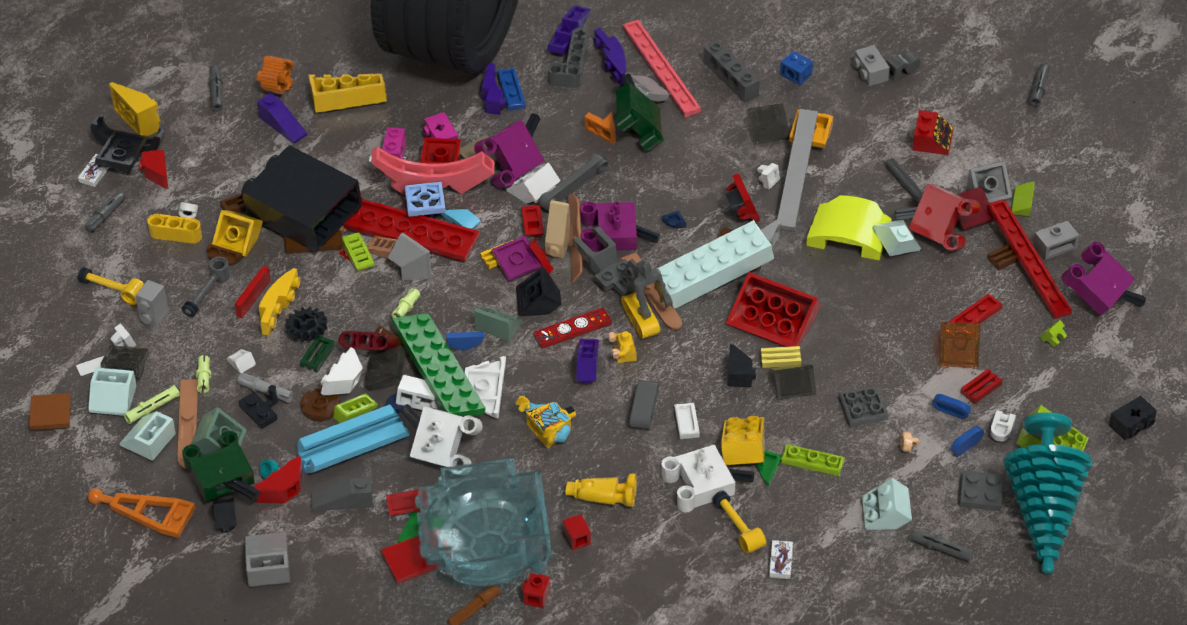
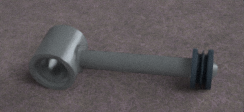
(219, 273)

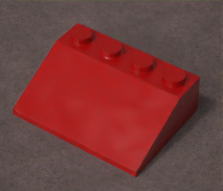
(773, 311)

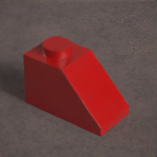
(154, 167)

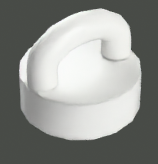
(188, 207)

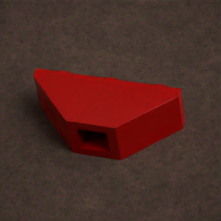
(281, 484)

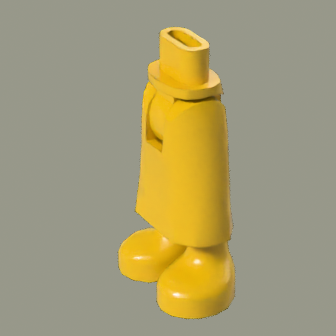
(604, 490)

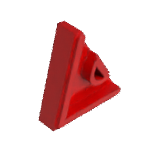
(541, 255)

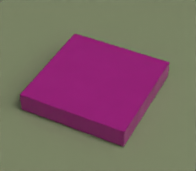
(516, 258)

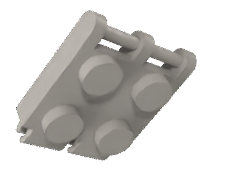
(650, 88)

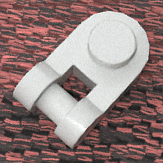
(1002, 426)

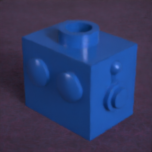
(796, 68)

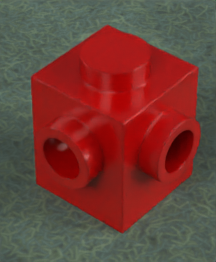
(536, 590)

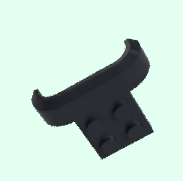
(121, 147)

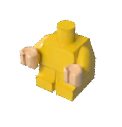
(625, 348)

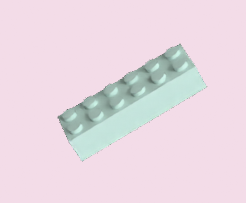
(716, 263)

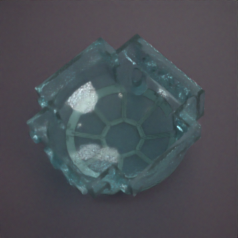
(484, 523)

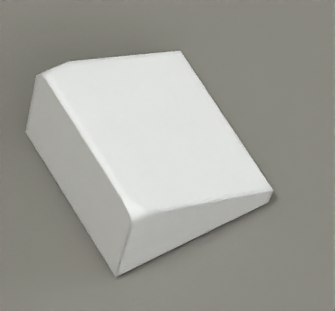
(241, 360)

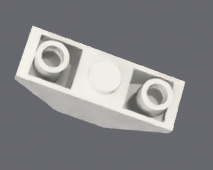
(342, 376)

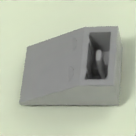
(267, 559)

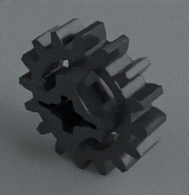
(306, 324)

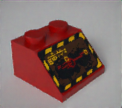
(932, 133)

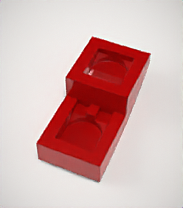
(532, 221)

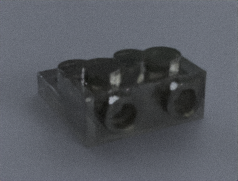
(125, 359)

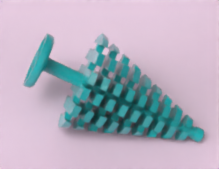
(1047, 484)

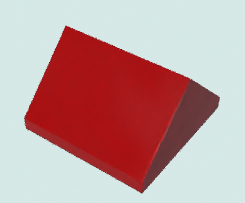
(440, 150)

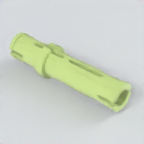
(132, 415)

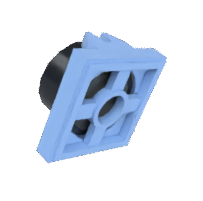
(425, 199)

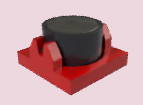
(740, 200)

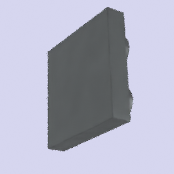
(863, 406)

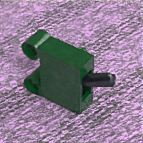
(638, 113)
(221, 470)

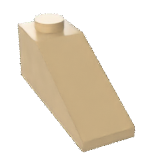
(558, 229)

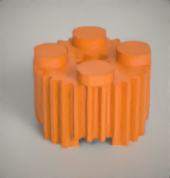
(275, 74)

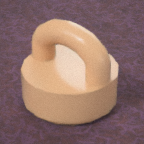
(908, 441)

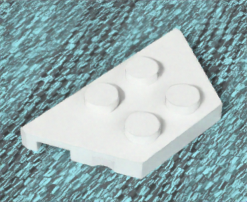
(488, 383)

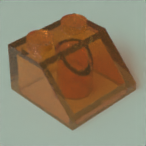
(959, 344)

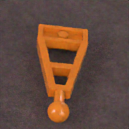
(173, 523)

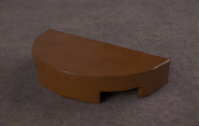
(232, 256)

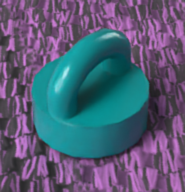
(267, 467)

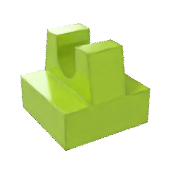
(1052, 332)

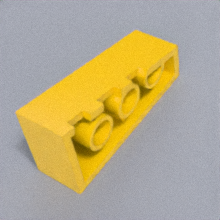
(346, 91)

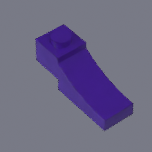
(491, 92)

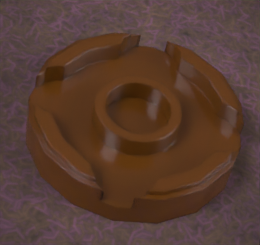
(318, 406)

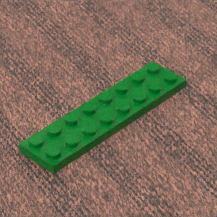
(438, 365)

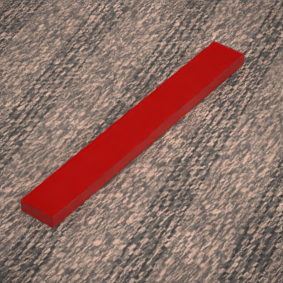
(1029, 259)

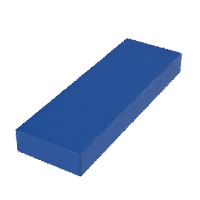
(511, 89)

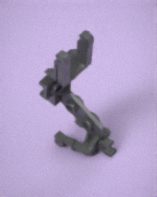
(623, 276)

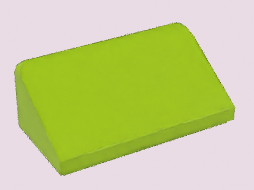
(1023, 199)

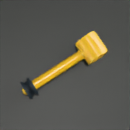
(128, 291)
(750, 538)

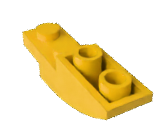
(276, 298)

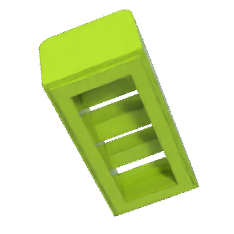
(356, 241)
(348, 409)

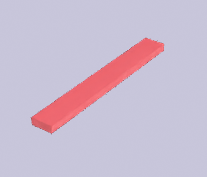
(661, 68)

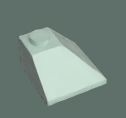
(896, 237)

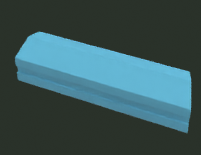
(350, 438)

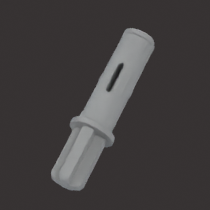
(262, 386)

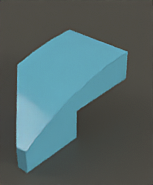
(461, 217)

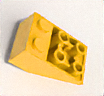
(743, 440)

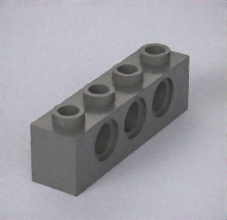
(731, 71)

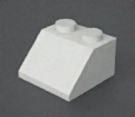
(534, 183)

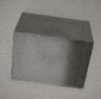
(793, 381)

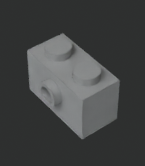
(871, 65)
(1056, 240)
(152, 303)

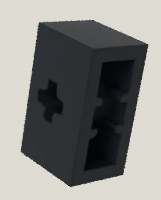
(1133, 418)

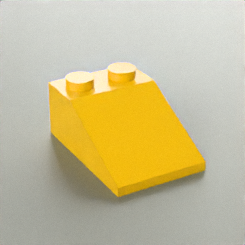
(135, 109)

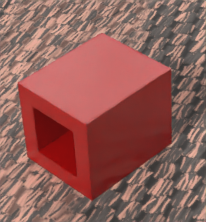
(576, 532)

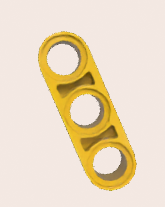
(174, 228)
(644, 328)

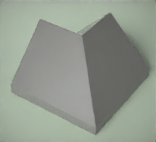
(992, 179)
(411, 258)

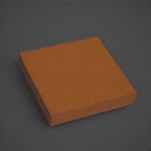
(50, 411)

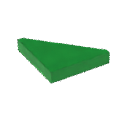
(769, 467)

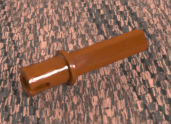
(481, 600)

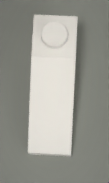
(416, 394)

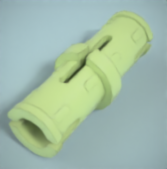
(406, 303)
(203, 374)

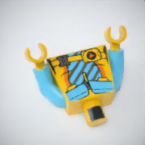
(547, 420)

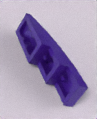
(572, 20)

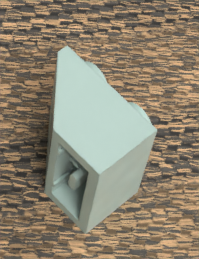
(111, 391)
(150, 435)
(887, 506)

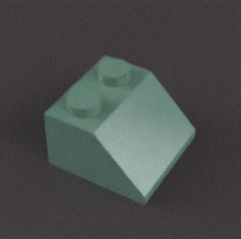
(211, 428)

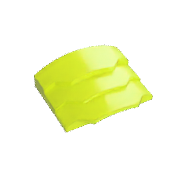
(850, 222)

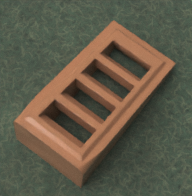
(381, 251)

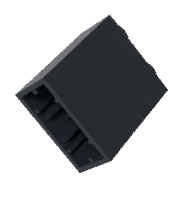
(302, 198)

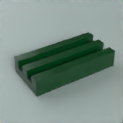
(311, 365)

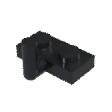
(258, 409)

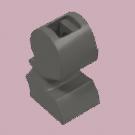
(907, 61)

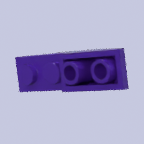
(613, 53)

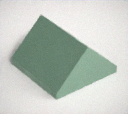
(496, 323)

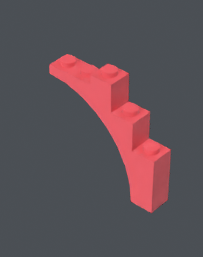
(459, 175)

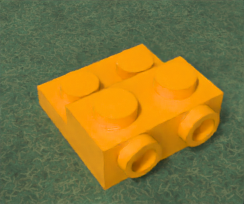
(822, 129)

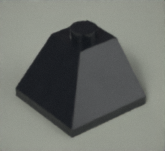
(538, 294)

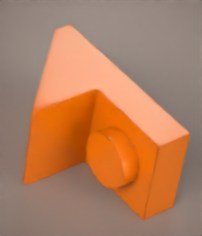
(602, 128)

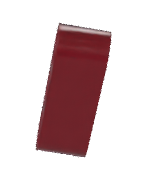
(359, 340)

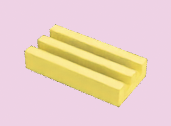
(778, 356)

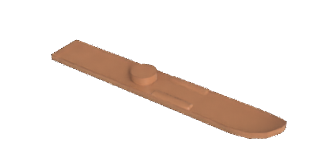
(575, 231)
(668, 315)
(187, 416)

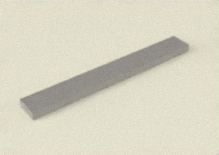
(797, 169)

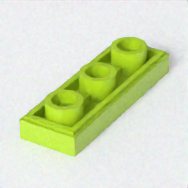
(812, 460)

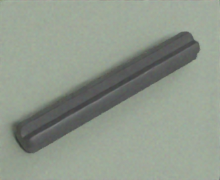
(904, 179)

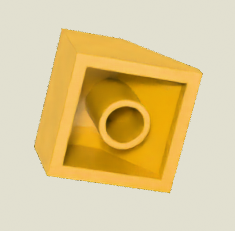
(236, 231)

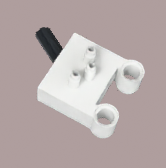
(439, 435)
(703, 475)

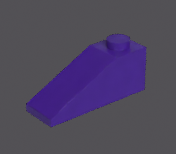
(280, 118)
(587, 360)

